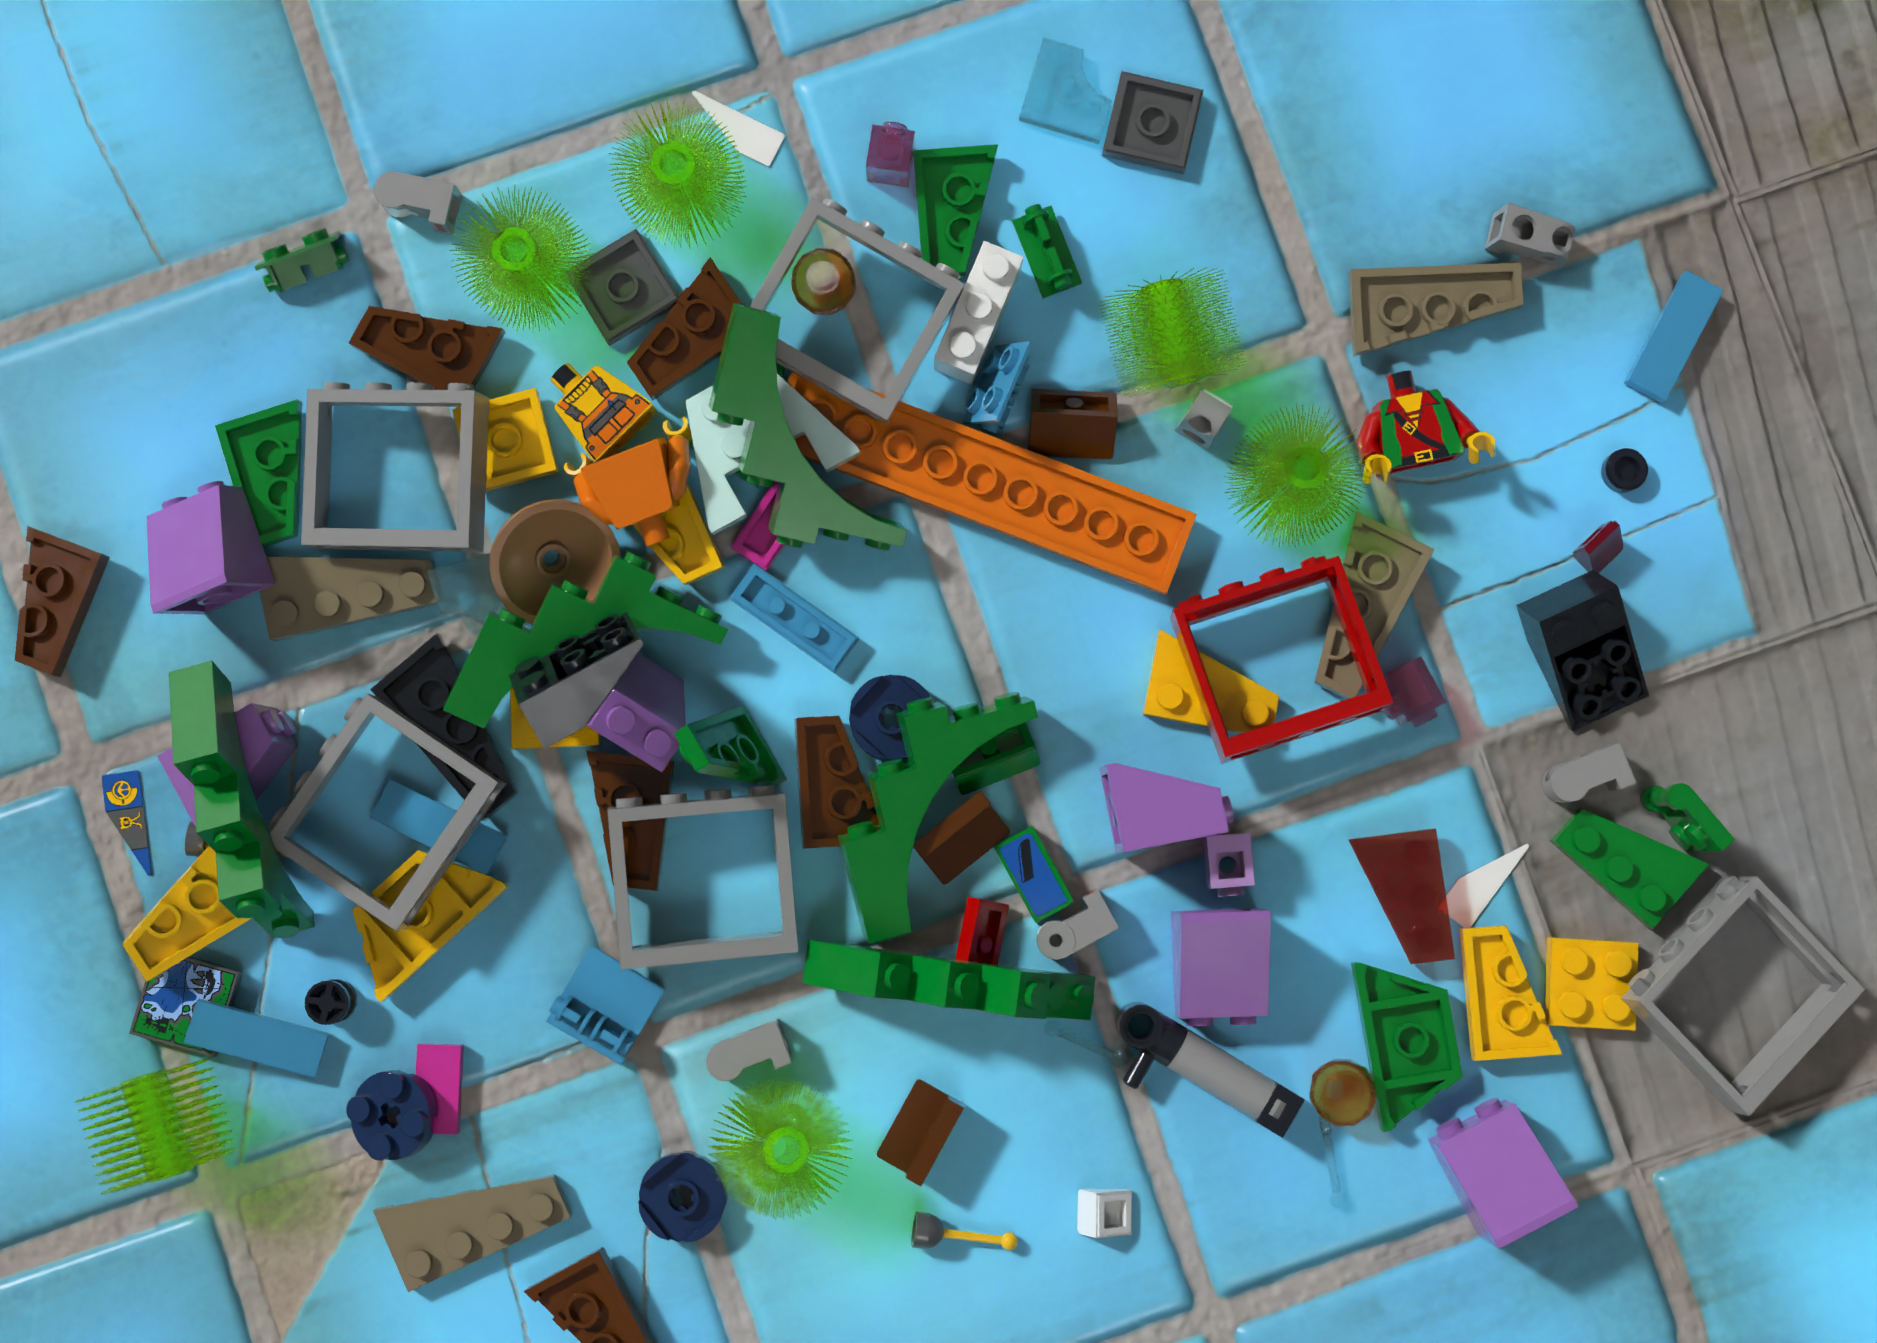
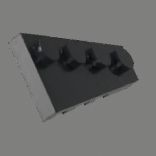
(420, 691)

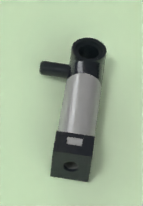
(1207, 1068)

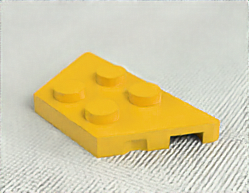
(447, 911)

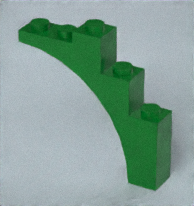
(749, 390)
(567, 613)
(901, 793)
(226, 811)
(948, 981)

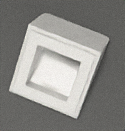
(1104, 1212)

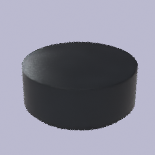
(1624, 470)

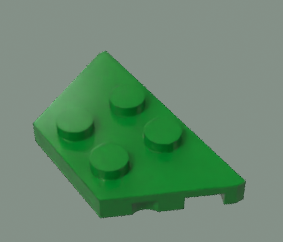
(1406, 1040)

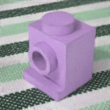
(1240, 851)

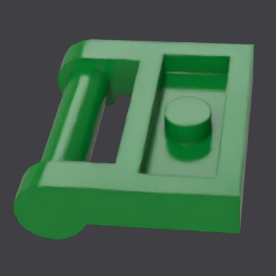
(1690, 819)

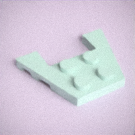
(721, 444)

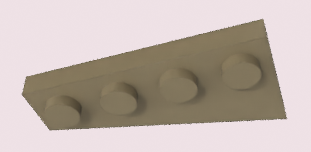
(1419, 301)
(1382, 576)
(338, 592)
(458, 1229)

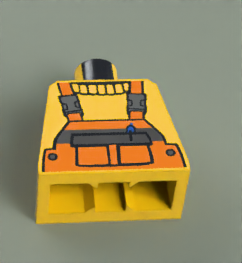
(600, 410)

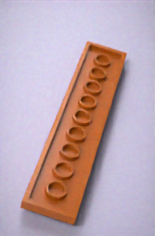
(1009, 489)

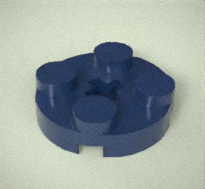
(866, 715)
(370, 1119)
(680, 1222)

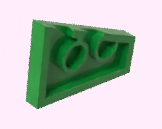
(950, 201)
(265, 461)
(730, 748)
(1628, 865)

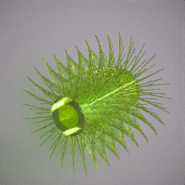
(678, 175)
(526, 257)
(1172, 333)
(1296, 476)
(156, 1127)
(792, 1162)

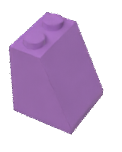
(204, 552)
(643, 712)
(265, 745)
(1160, 809)
(1221, 965)
(1501, 1173)

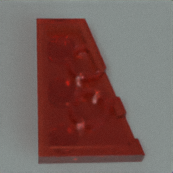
(1411, 890)

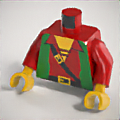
(1416, 431)

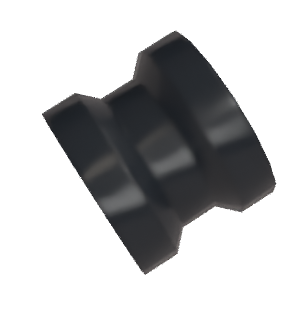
(321, 1001)

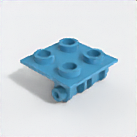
(1002, 369)
(605, 1005)

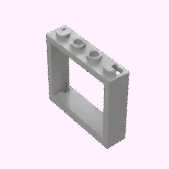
(902, 255)
(471, 479)
(443, 851)
(711, 948)
(1794, 1038)

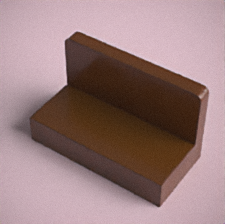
(1073, 423)
(961, 838)
(920, 1130)

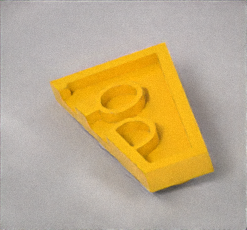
(691, 548)
(1173, 696)
(182, 920)
(1499, 1000)

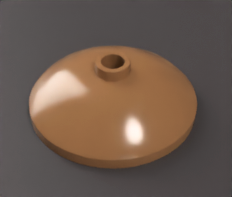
(558, 525)

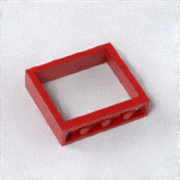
(1273, 585)

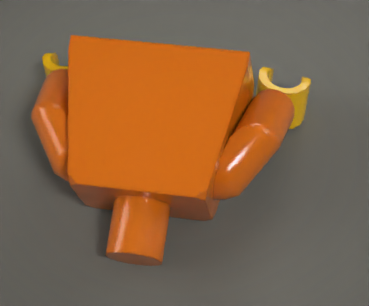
(637, 483)

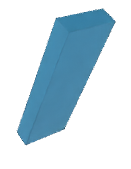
(1673, 336)
(794, 618)
(426, 819)
(256, 1037)

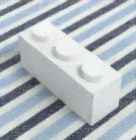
(978, 312)

